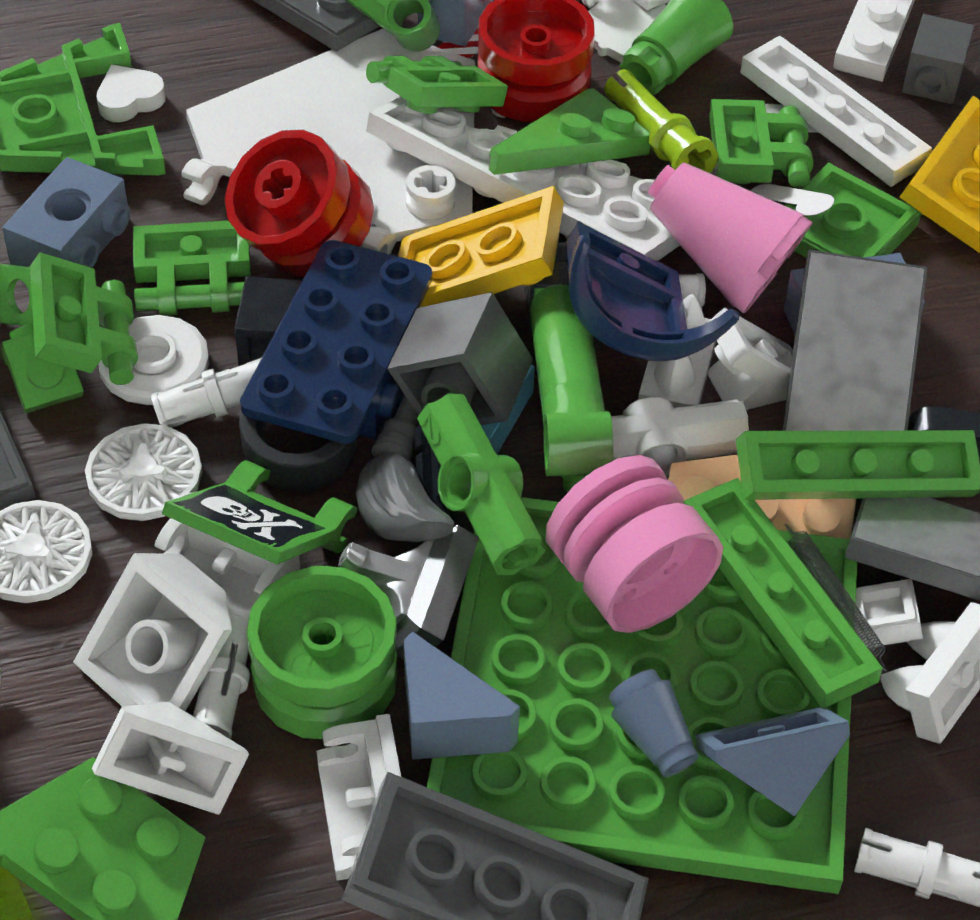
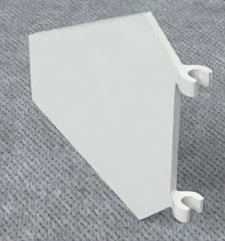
(332, 101)

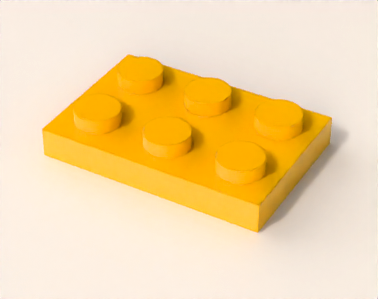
(490, 248)

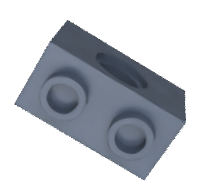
(68, 216)

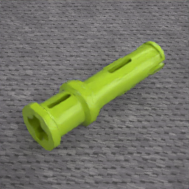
(670, 134)

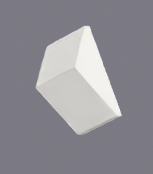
(171, 756)

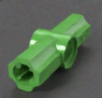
(481, 484)

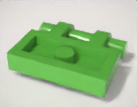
(437, 83)
(743, 136)
(189, 253)
(68, 317)

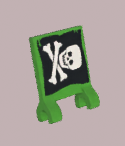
(257, 523)

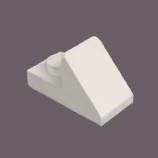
(751, 365)

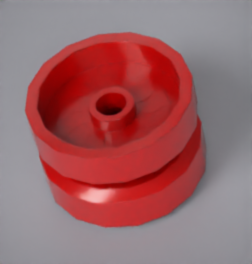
(538, 52)
(294, 197)

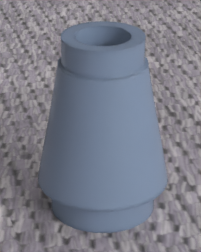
(654, 721)

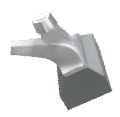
(418, 583)

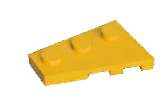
(949, 179)

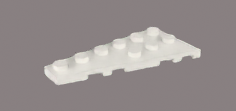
(592, 192)

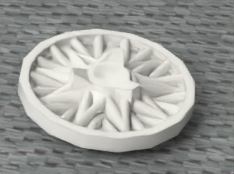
(168, 357)
(141, 470)
(41, 550)

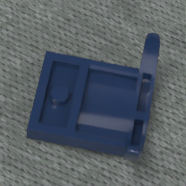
(633, 300)

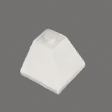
(157, 632)

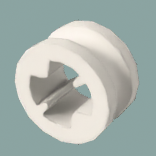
(435, 180)

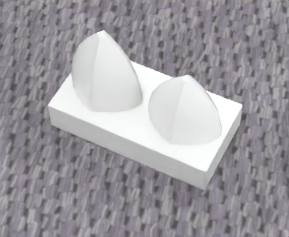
(680, 379)
(948, 679)

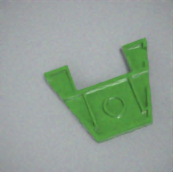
(49, 118)
(99, 848)

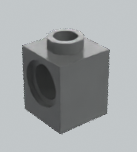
(937, 58)

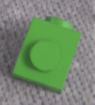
(36, 380)

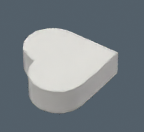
(129, 91)

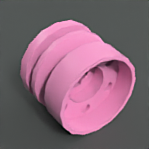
(633, 543)

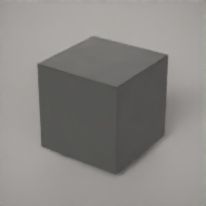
(463, 350)

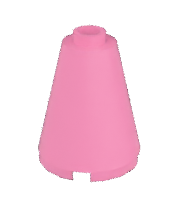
(727, 230)

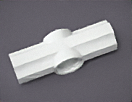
(680, 433)

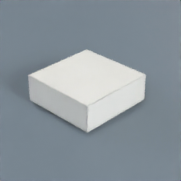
(890, 611)

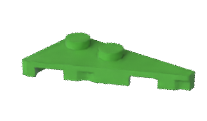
(574, 133)

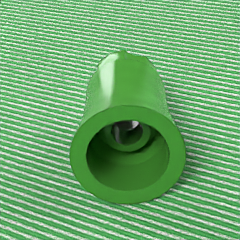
(677, 41)

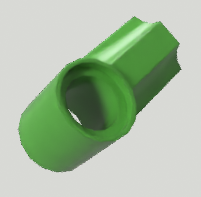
(391, 14)

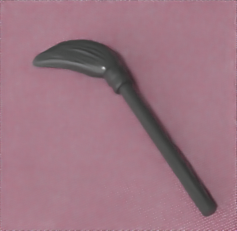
(390, 488)

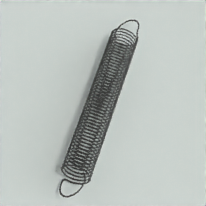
(842, 587)

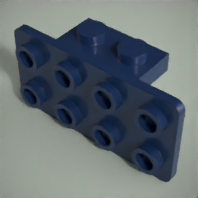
(335, 344)

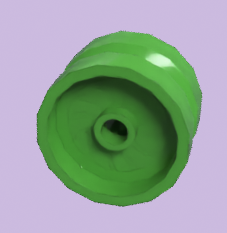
(322, 650)

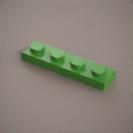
(858, 464)
(786, 597)

